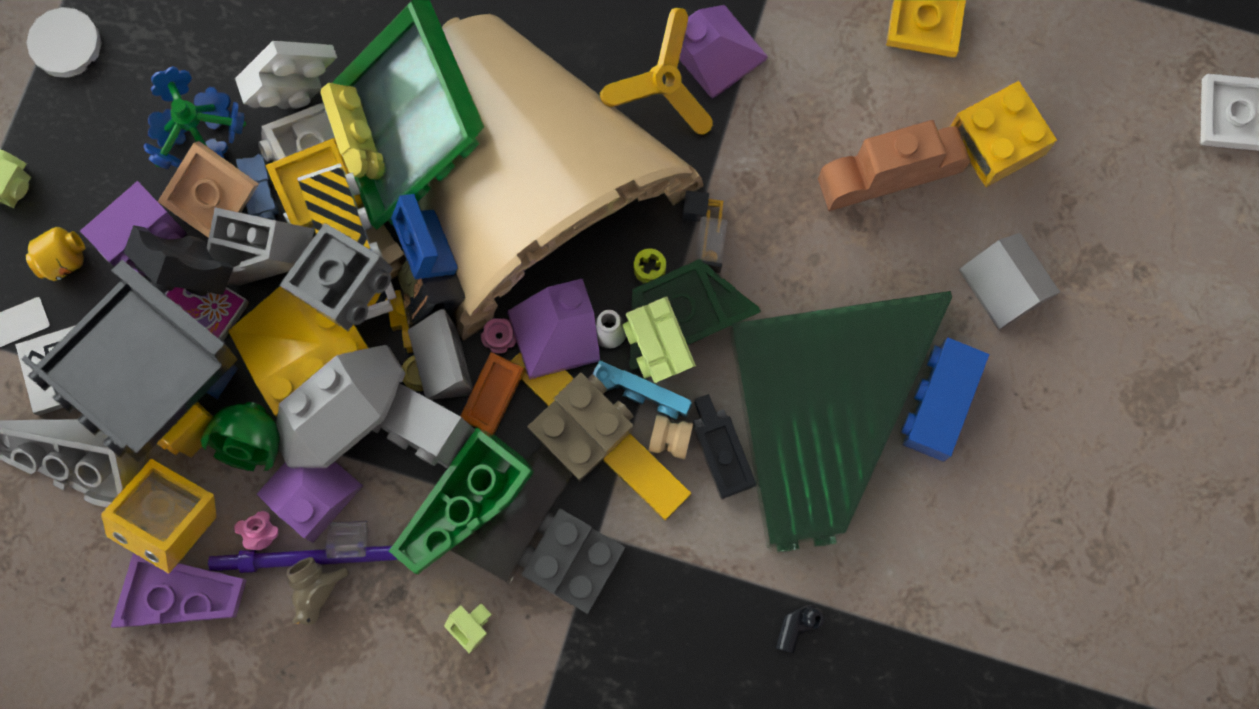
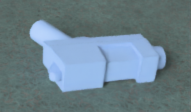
(262, 200)

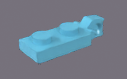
(639, 389)

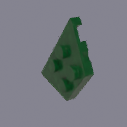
(698, 299)

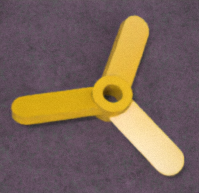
(651, 82)

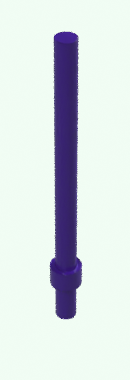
(249, 560)

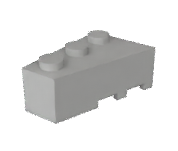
(255, 245)
(425, 427)

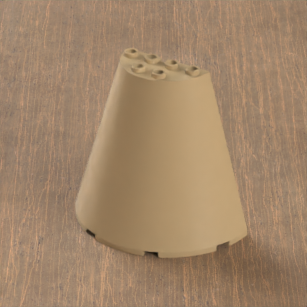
(542, 168)

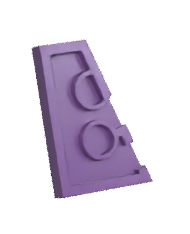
(182, 596)

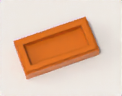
(492, 393)

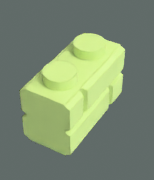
(659, 340)

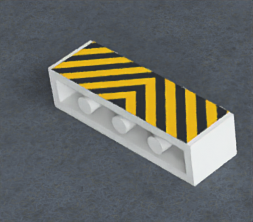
(331, 201)

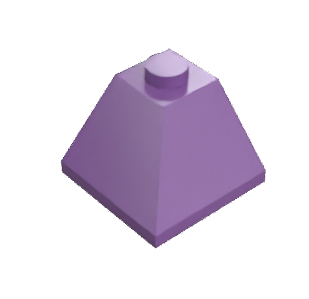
(718, 49)
(556, 329)
(309, 496)

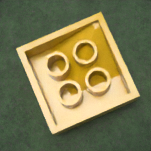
(288, 343)

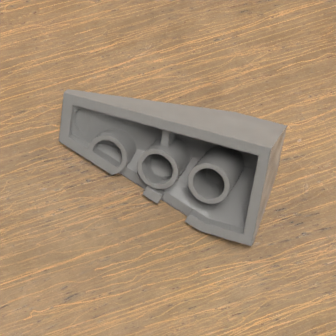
(69, 456)

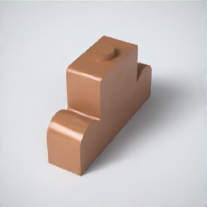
(894, 164)

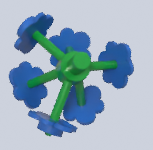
(184, 116)

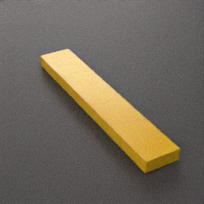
(628, 460)

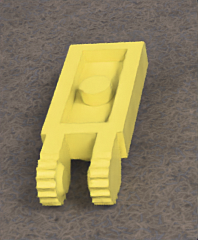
(352, 131)

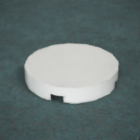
(63, 42)

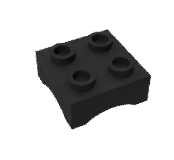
(177, 263)

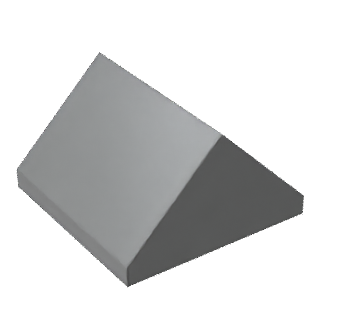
(1009, 280)
(440, 357)

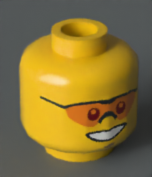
(55, 254)

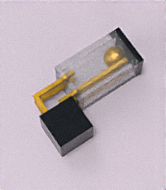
(711, 230)

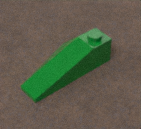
(469, 493)

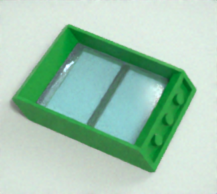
(413, 107)

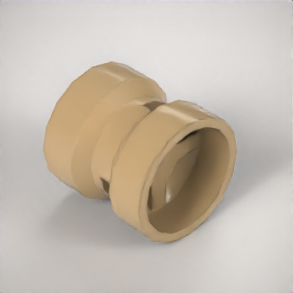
(670, 437)

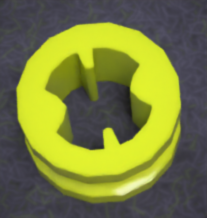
(645, 256)

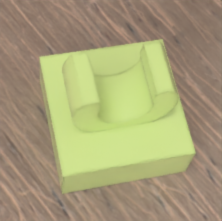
(468, 627)

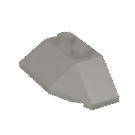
(337, 406)

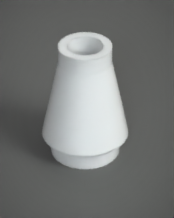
(611, 336)

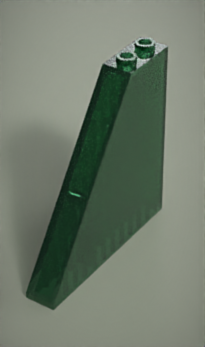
(822, 405)

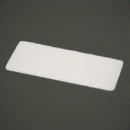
(22, 321)

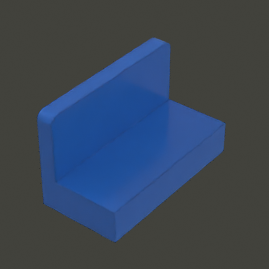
(422, 239)

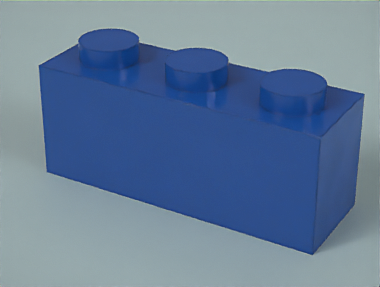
(944, 399)

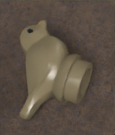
(311, 588)

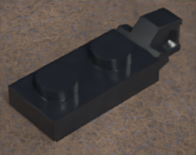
(722, 449)

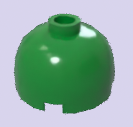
(243, 437)

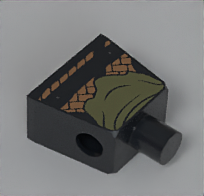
(428, 295)

